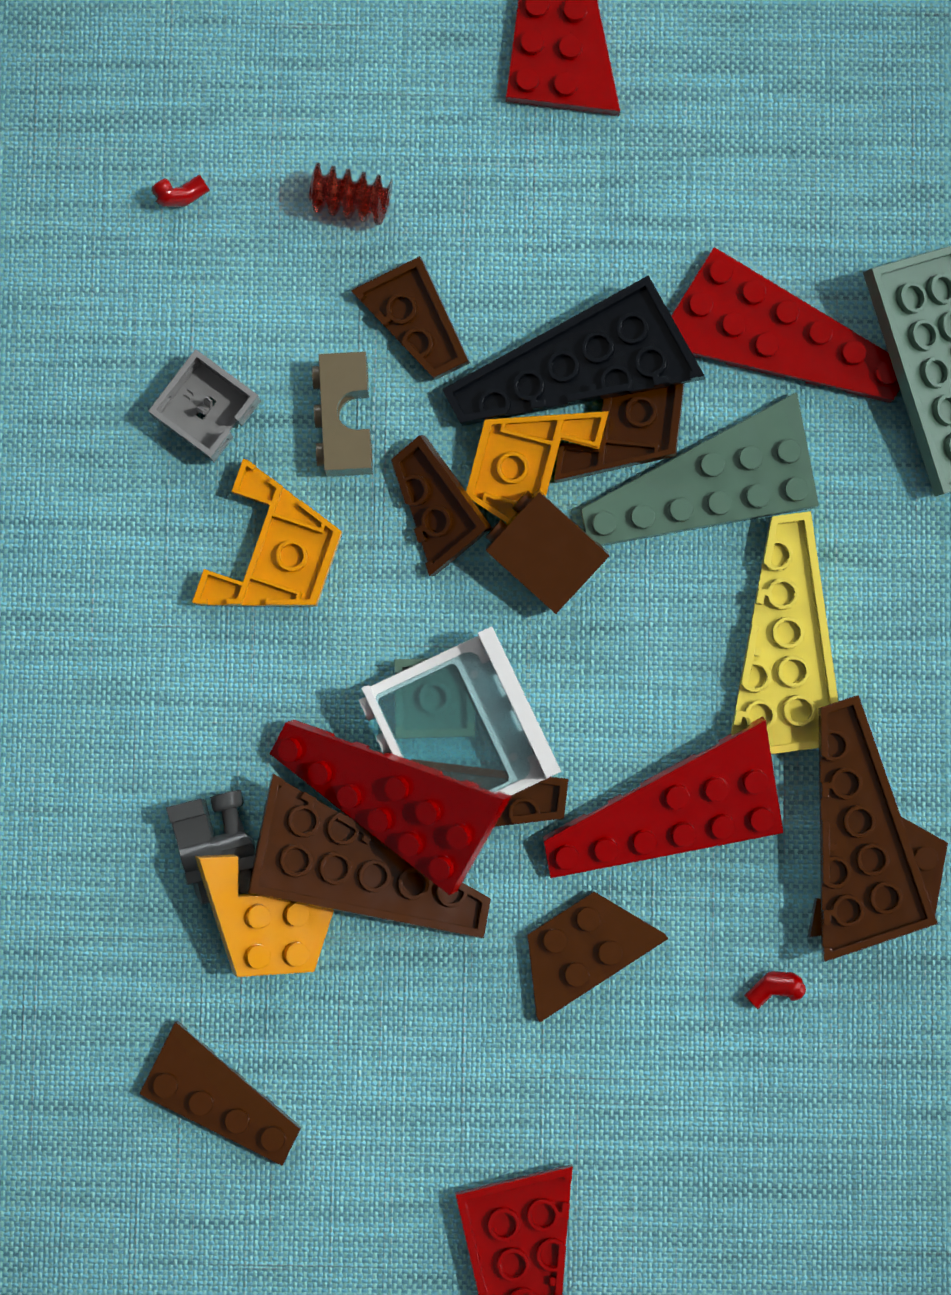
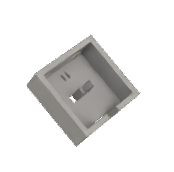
(191, 393)

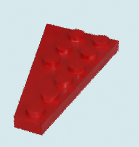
(561, 58)
(762, 328)
(404, 804)
(691, 806)
(518, 1232)

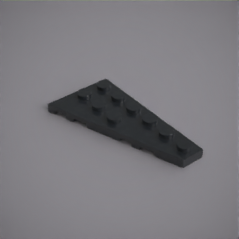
(598, 354)

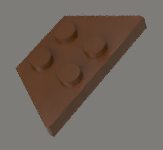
(584, 949)

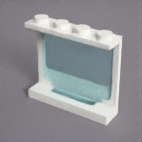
(463, 718)

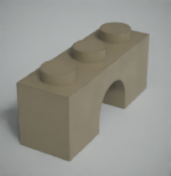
(340, 380)

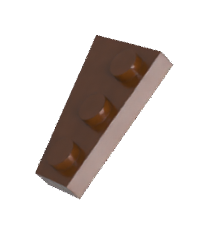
(440, 506)

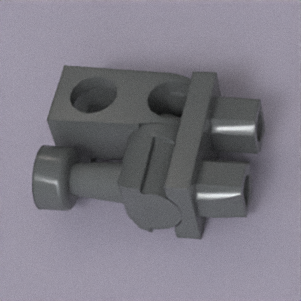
(196, 838)

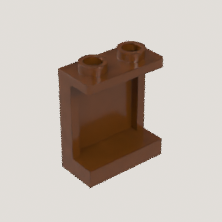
(545, 550)

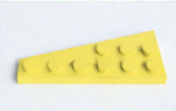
(788, 643)

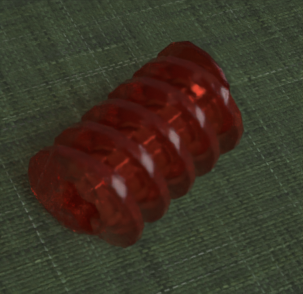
(349, 194)

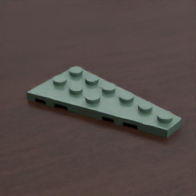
(915, 321)
(734, 477)

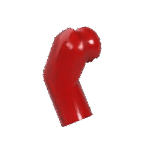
(179, 196)
(776, 983)

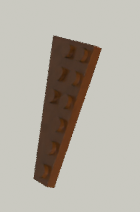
(866, 859)
(333, 863)

